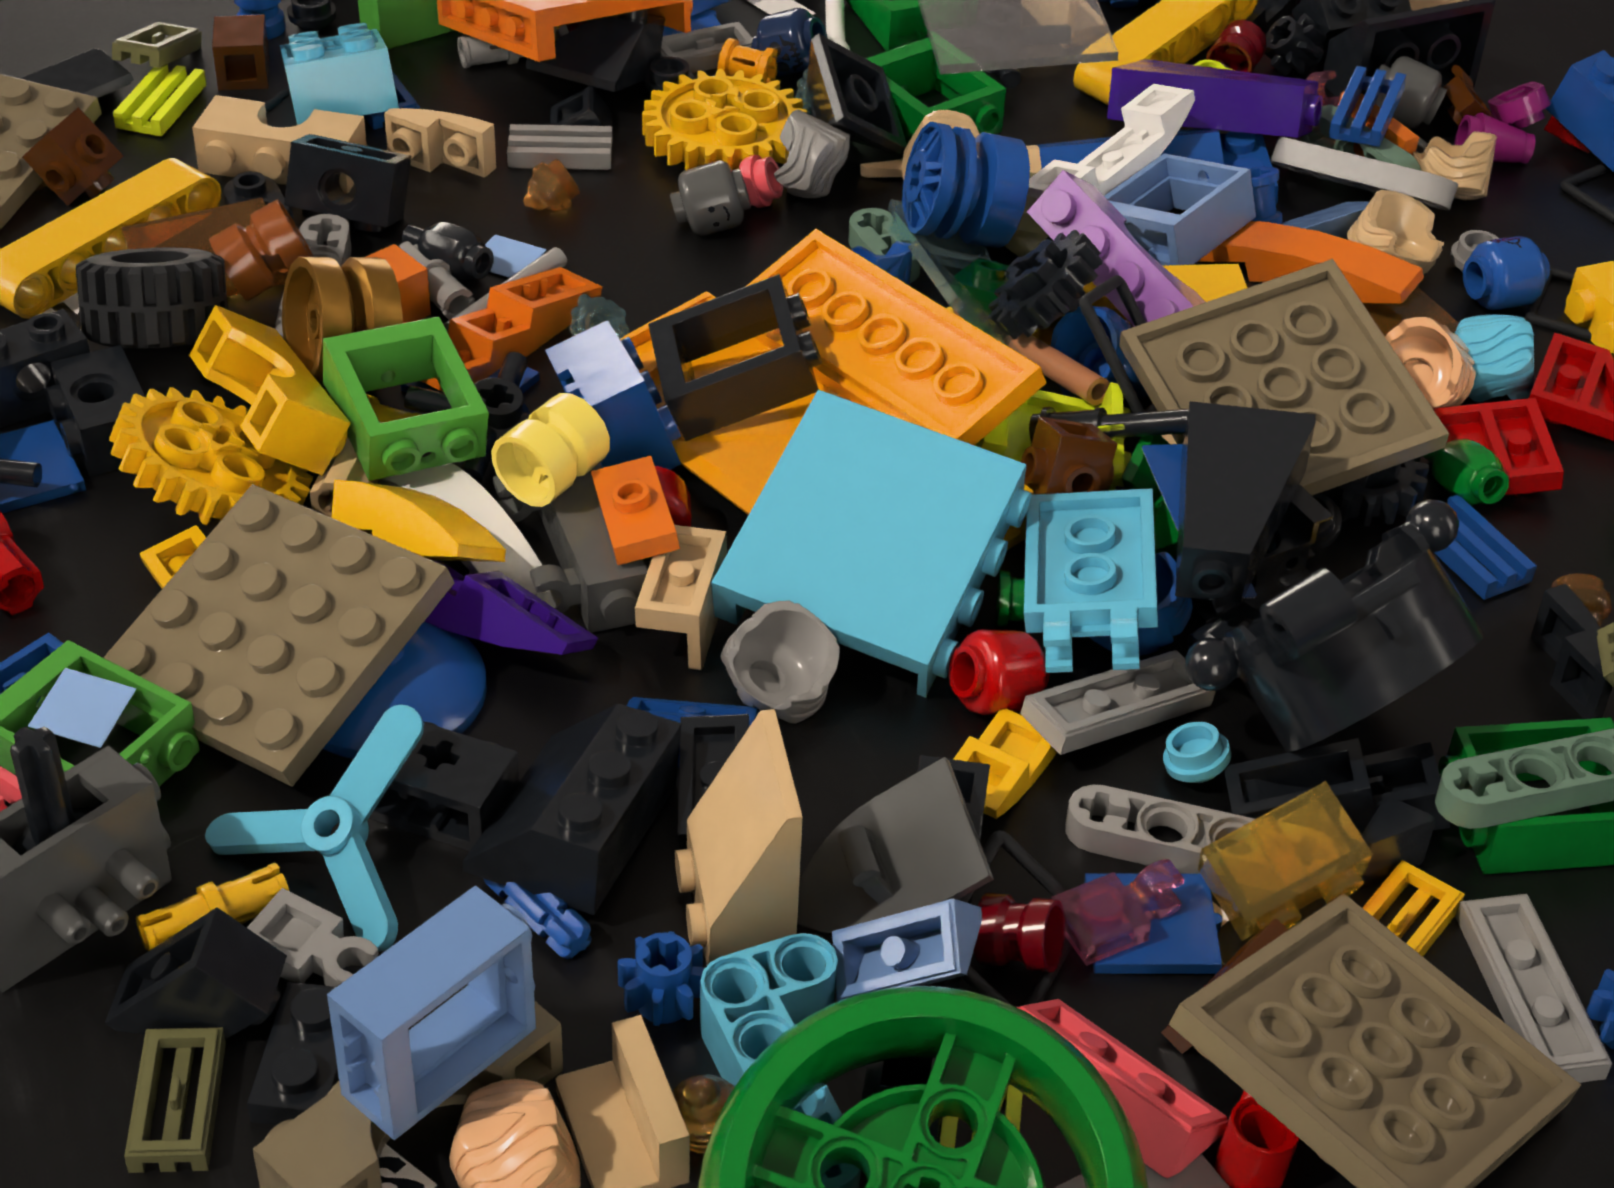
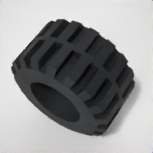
(149, 296)

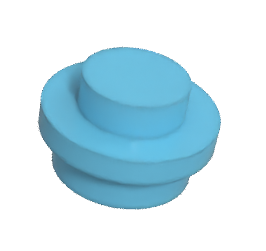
(1196, 752)

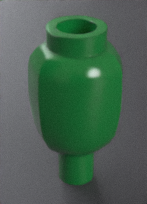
(1469, 472)

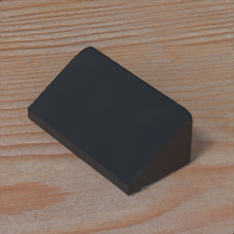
(86, 73)

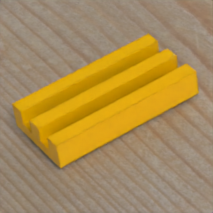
(1427, 889)

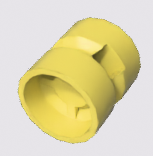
(550, 449)

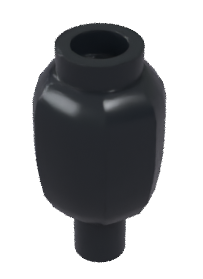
(454, 245)

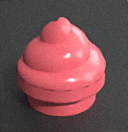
(760, 180)

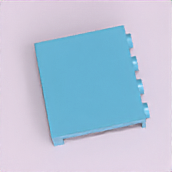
(876, 534)

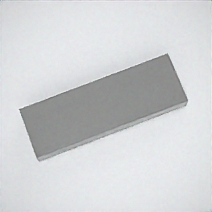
(1114, 703)
(1532, 983)

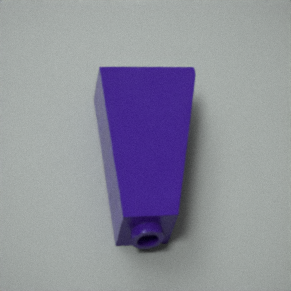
(1225, 97)

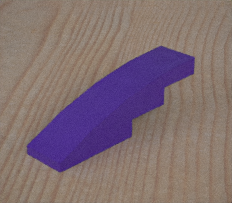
(506, 615)

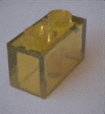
(1285, 862)

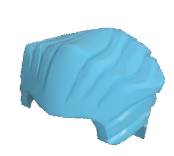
(1502, 355)

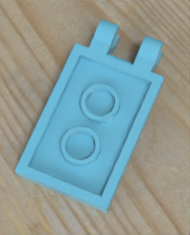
(1090, 572)

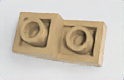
(441, 138)

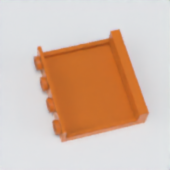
(529, 24)

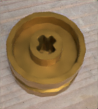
(336, 301)

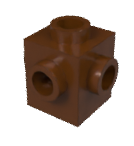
(74, 158)
(1068, 458)

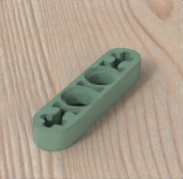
(1487, 793)

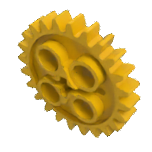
(718, 119)
(197, 454)

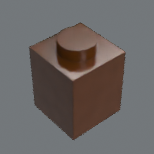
(241, 52)

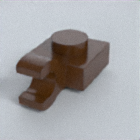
(1462, 97)

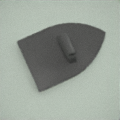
(895, 855)

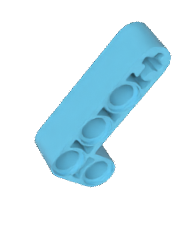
(758, 997)

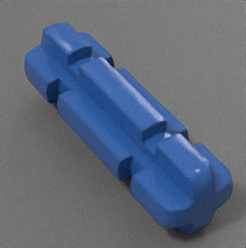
(547, 916)

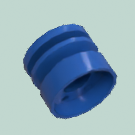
(966, 185)

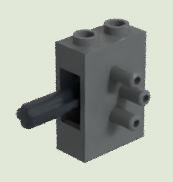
(73, 851)

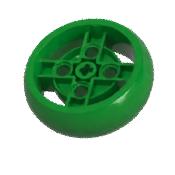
(977, 1052)

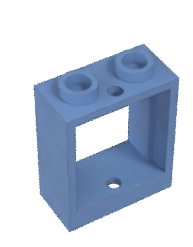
(1212, 206)
(407, 1073)

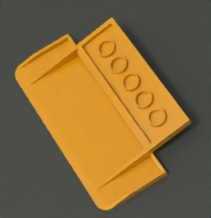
(876, 348)

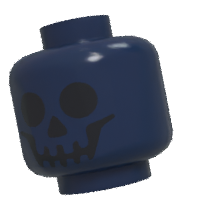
(791, 35)

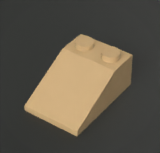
(744, 848)

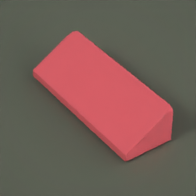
(1165, 1116)

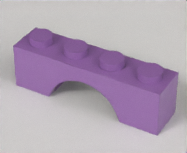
(1080, 206)

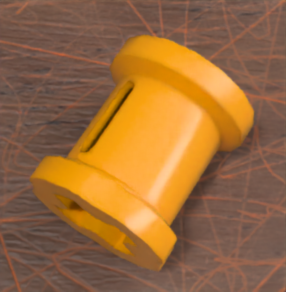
(750, 60)

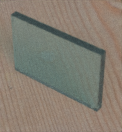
(958, 296)

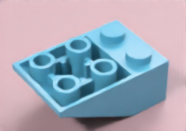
(339, 72)

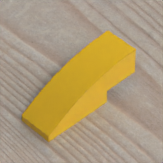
(414, 522)

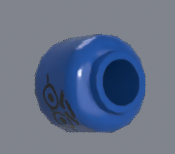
(1506, 273)

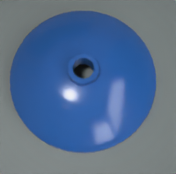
(433, 674)

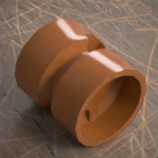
(260, 249)

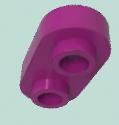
(1521, 104)

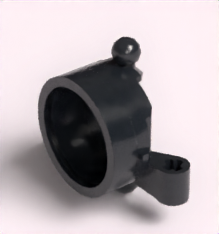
(1345, 645)

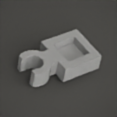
(310, 939)

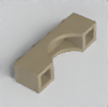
(342, 1147)

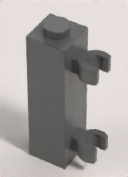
(588, 567)

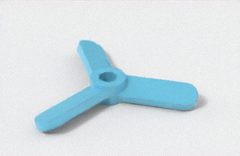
(349, 804)

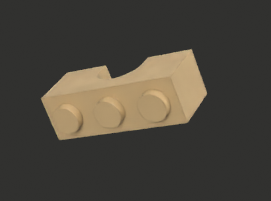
(236, 138)

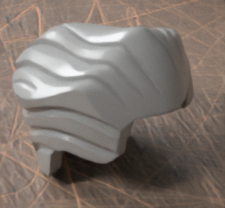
(814, 156)
(782, 660)

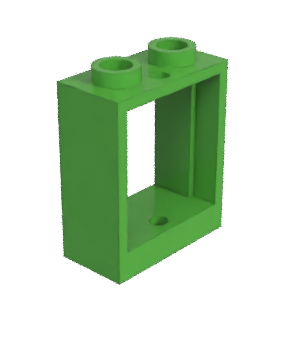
(398, 357)
(153, 712)

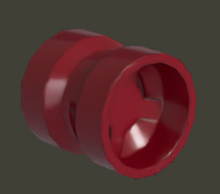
(1239, 46)
(1020, 932)

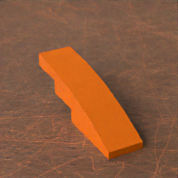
(1280, 249)
(517, 319)

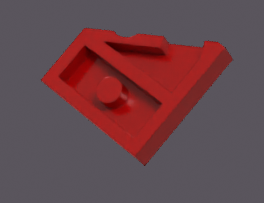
(1577, 386)
(1515, 435)

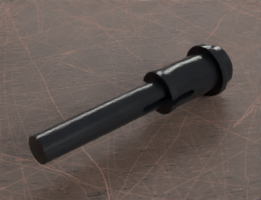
(1135, 424)

